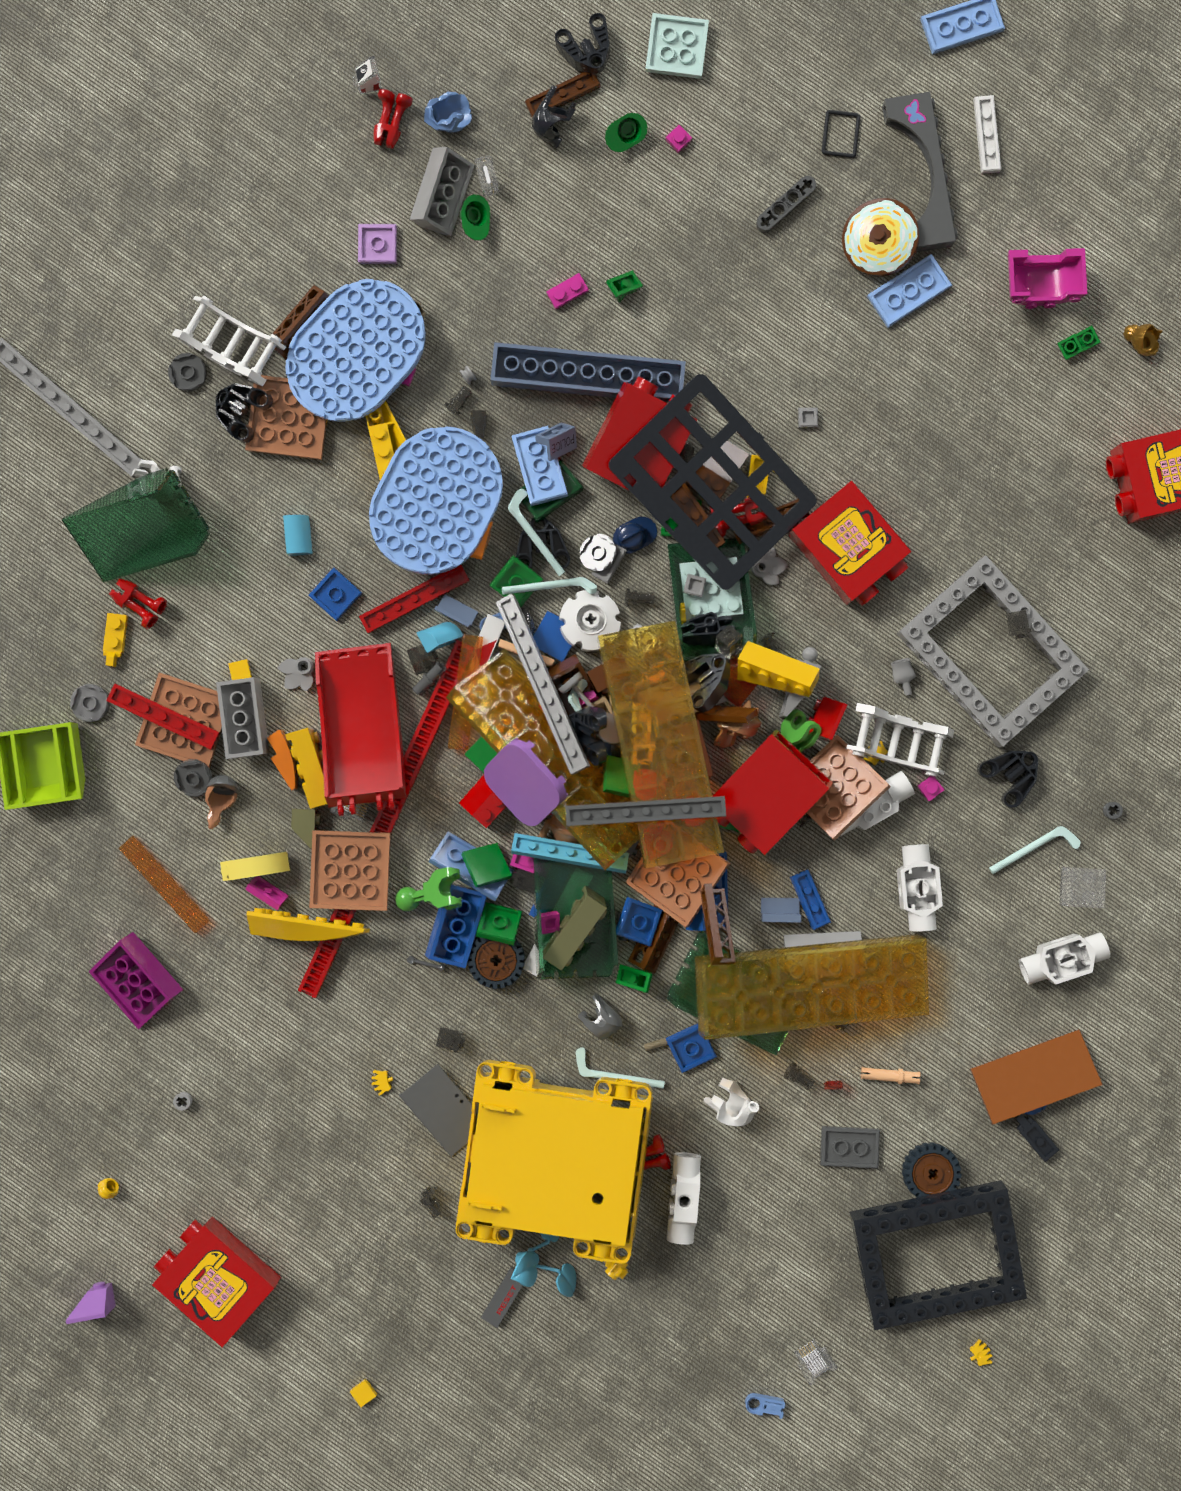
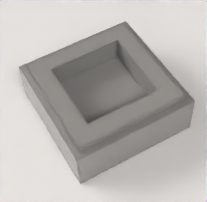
(807, 417)
(694, 585)

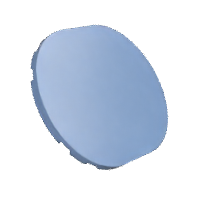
(355, 350)
(435, 500)

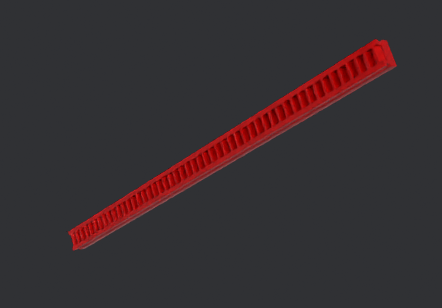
(387, 819)

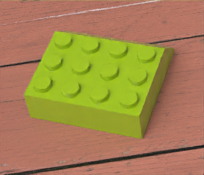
(41, 765)

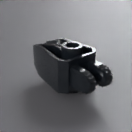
(704, 629)

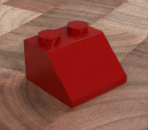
(828, 715)
(482, 803)

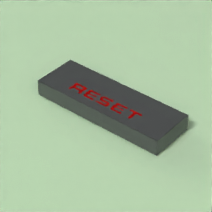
(501, 1300)

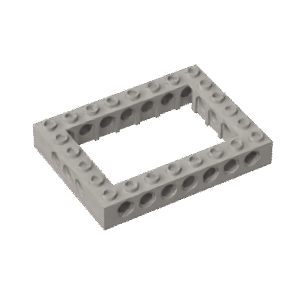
(995, 726)

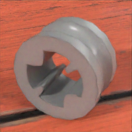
(468, 375)
(184, 1106)

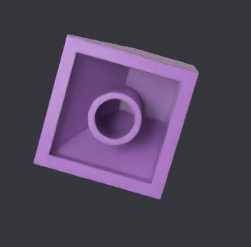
(94, 1304)

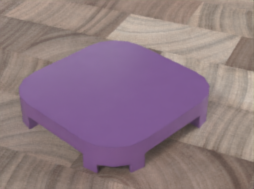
(524, 782)

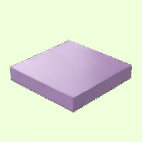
(377, 243)

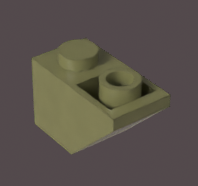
(304, 822)

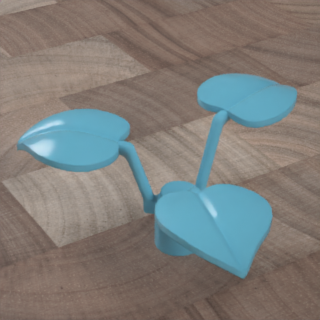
(527, 1265)

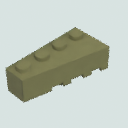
(575, 928)

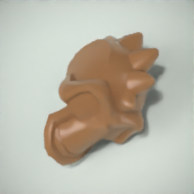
(730, 730)

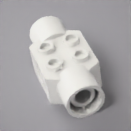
(886, 804)
(919, 887)
(1064, 958)
(684, 1213)

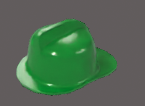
(626, 132)
(475, 217)

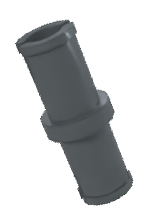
(429, 678)

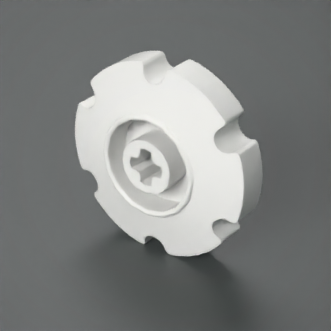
(575, 613)

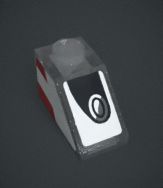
(367, 76)

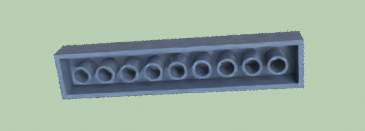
(581, 371)

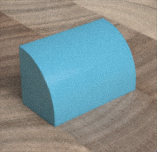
(297, 535)
(439, 636)

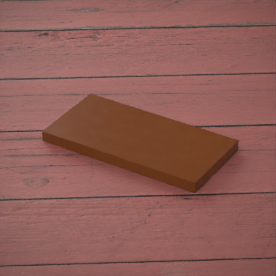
(1035, 1077)

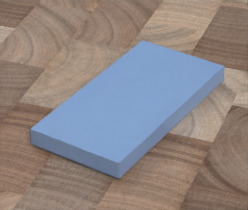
(961, 24)
(909, 290)
(541, 476)

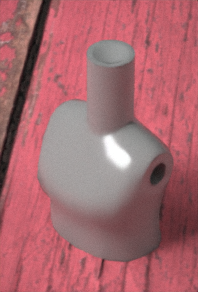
(903, 674)

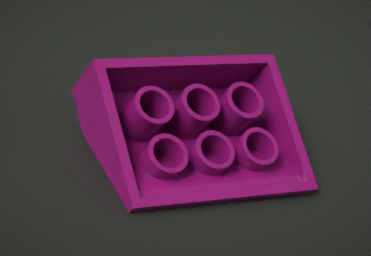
(135, 980)

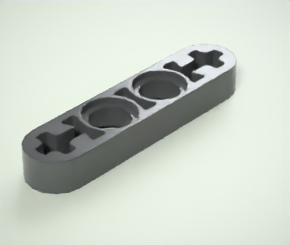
(786, 204)

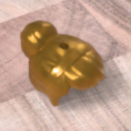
(1143, 338)

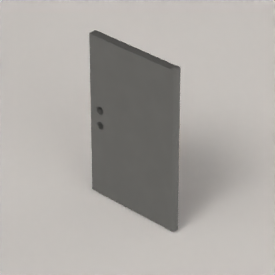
(438, 1106)

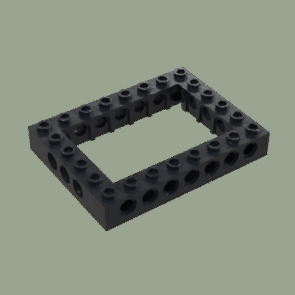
(931, 1209)

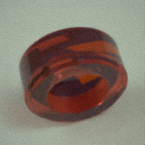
(833, 1084)

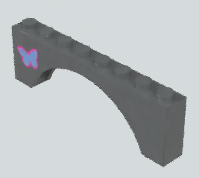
(916, 119)

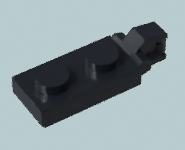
(1036, 1137)

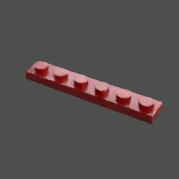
(413, 599)
(163, 716)

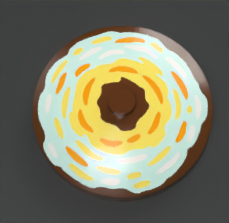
(880, 237)

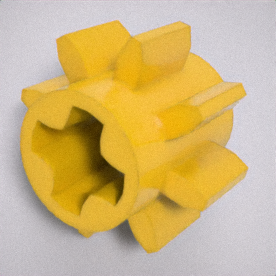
(616, 1270)

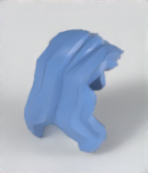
(448, 112)

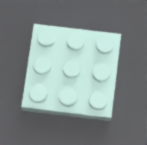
(677, 45)
(714, 598)

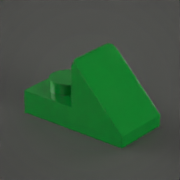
(624, 285)
(634, 978)

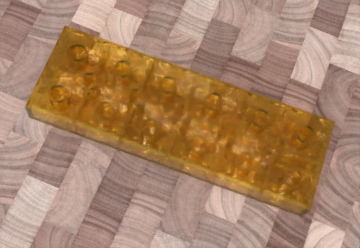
(504, 707)
(658, 738)
(812, 986)

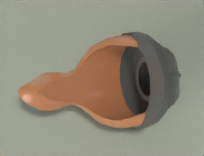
(220, 795)

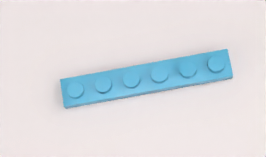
(561, 852)

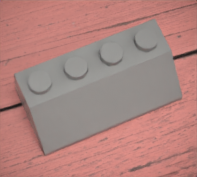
(442, 191)
(242, 718)

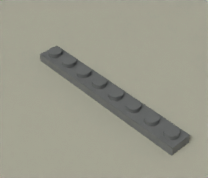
(645, 811)

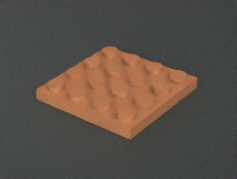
(286, 425)
(191, 701)
(852, 790)
(350, 870)
(678, 885)

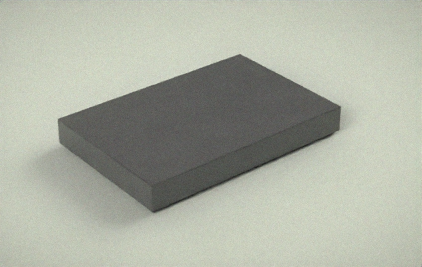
(849, 1146)

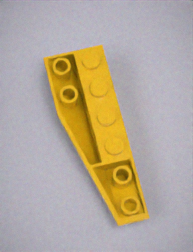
(384, 436)
(300, 928)

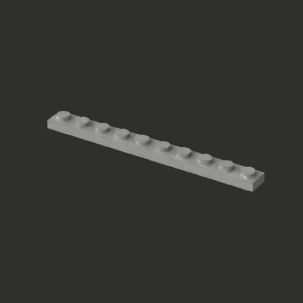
(68, 408)
(542, 684)

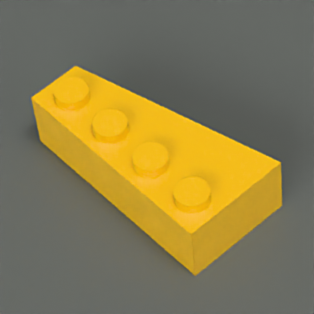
(776, 670)
(310, 765)

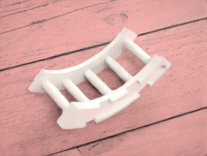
(224, 359)
(899, 722)

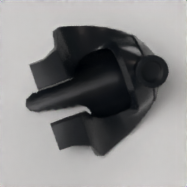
(547, 116)

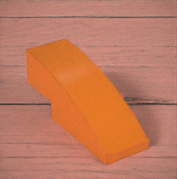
(283, 759)

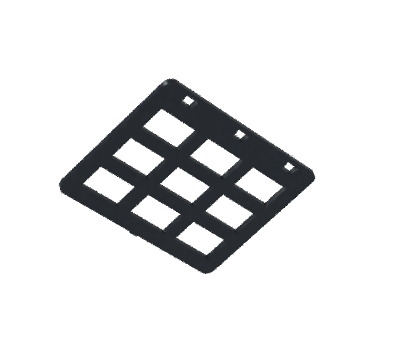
(662, 507)

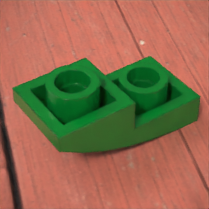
(1078, 343)

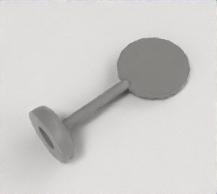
(608, 734)

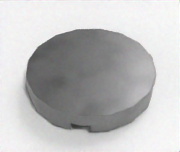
(89, 703)

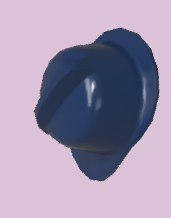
(635, 534)

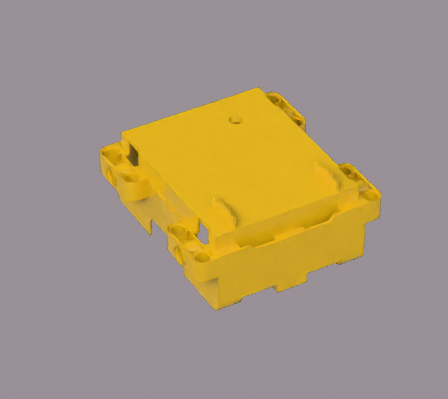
(545, 1154)

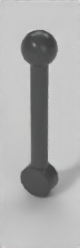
(411, 959)

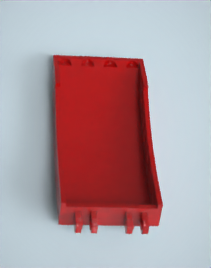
(360, 727)

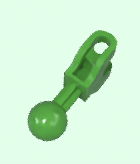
(798, 731)
(434, 891)

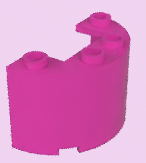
(1047, 278)

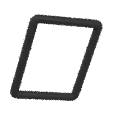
(855, 137)

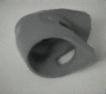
(607, 1022)

